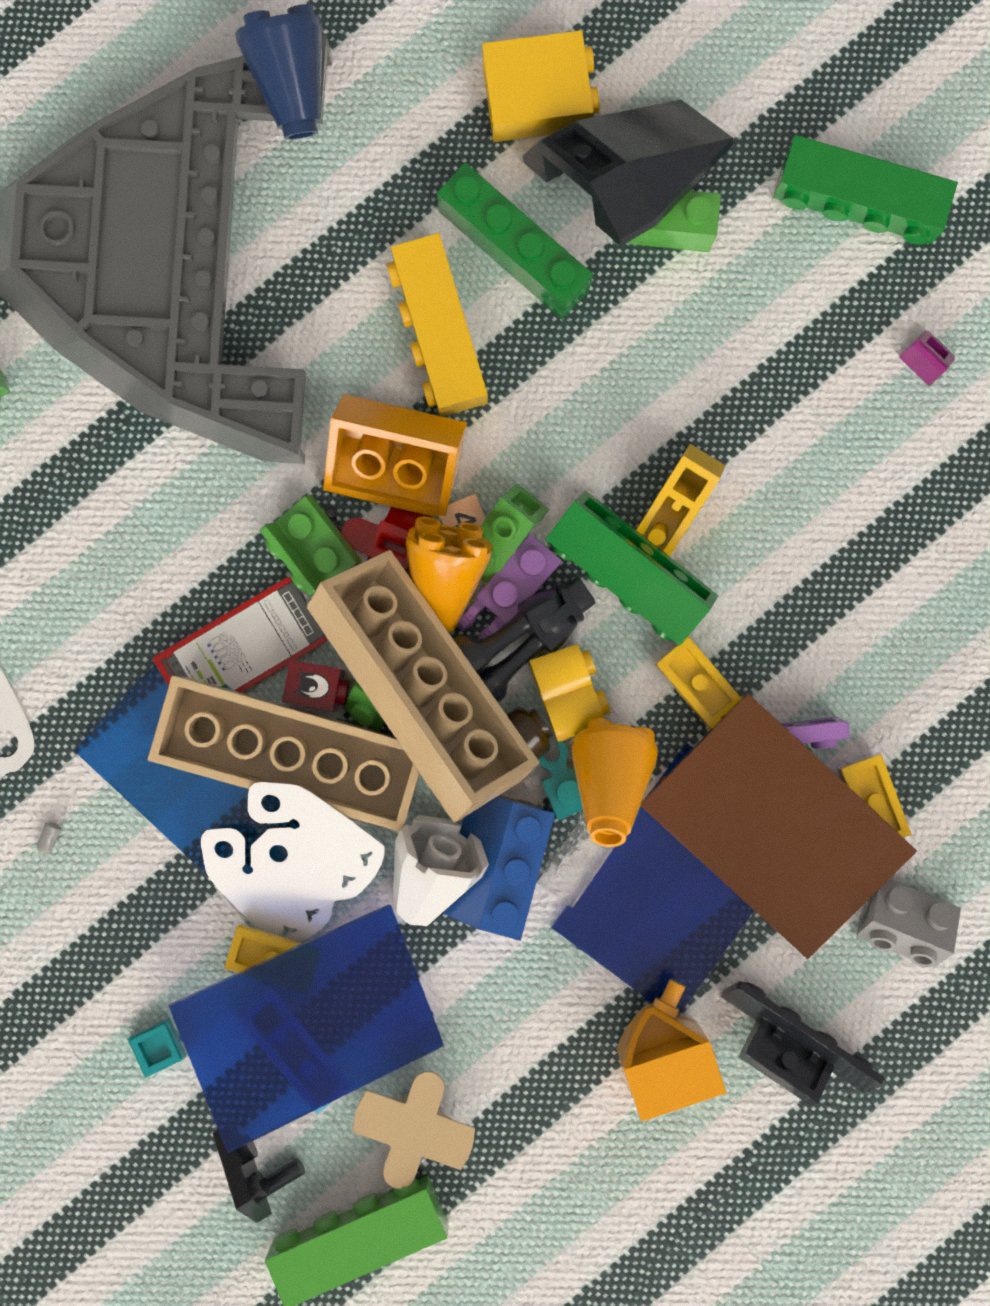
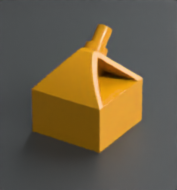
(667, 1058)

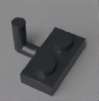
(248, 1184)

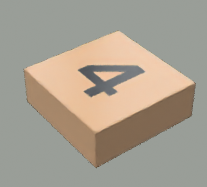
(464, 510)

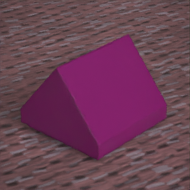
(927, 357)

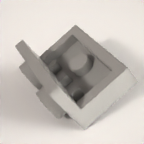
(911, 924)

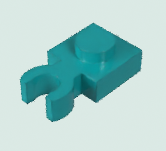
(562, 785)

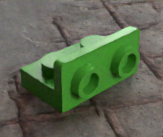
(309, 545)

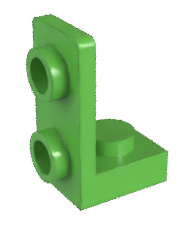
(509, 525)

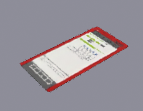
(246, 641)

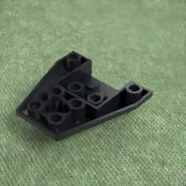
(633, 162)

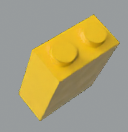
(538, 84)

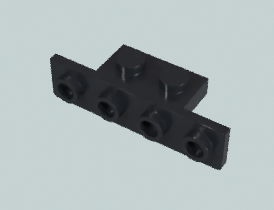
(793, 1051)

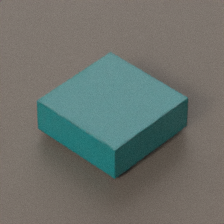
(157, 1047)

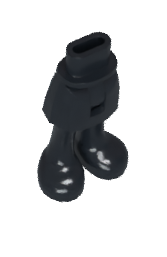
(548, 620)

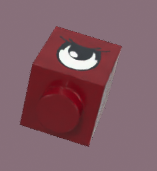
(315, 686)

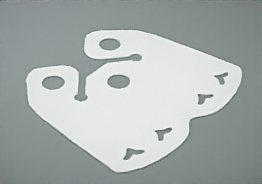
(312, 874)

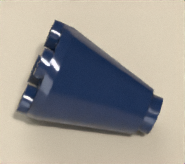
(286, 65)

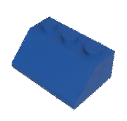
(514, 844)

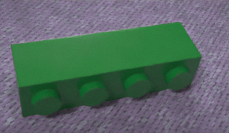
(864, 190)
(514, 241)
(631, 568)

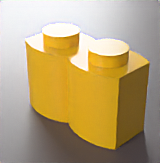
(568, 690)

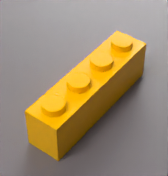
(439, 325)

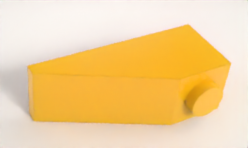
(681, 499)

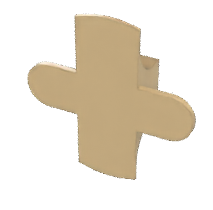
(413, 1129)

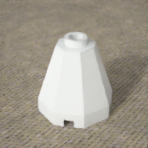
(433, 868)

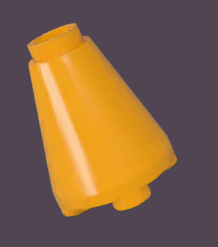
(447, 565)
(612, 776)

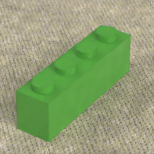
(355, 1241)

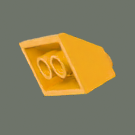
(393, 455)

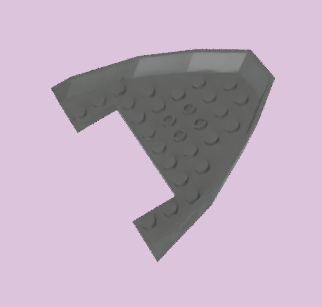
(126, 260)

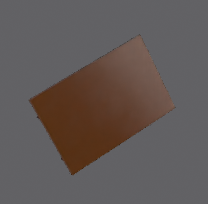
(777, 826)

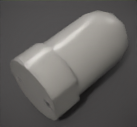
(48, 838)

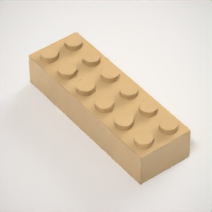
(421, 684)
(259, 740)

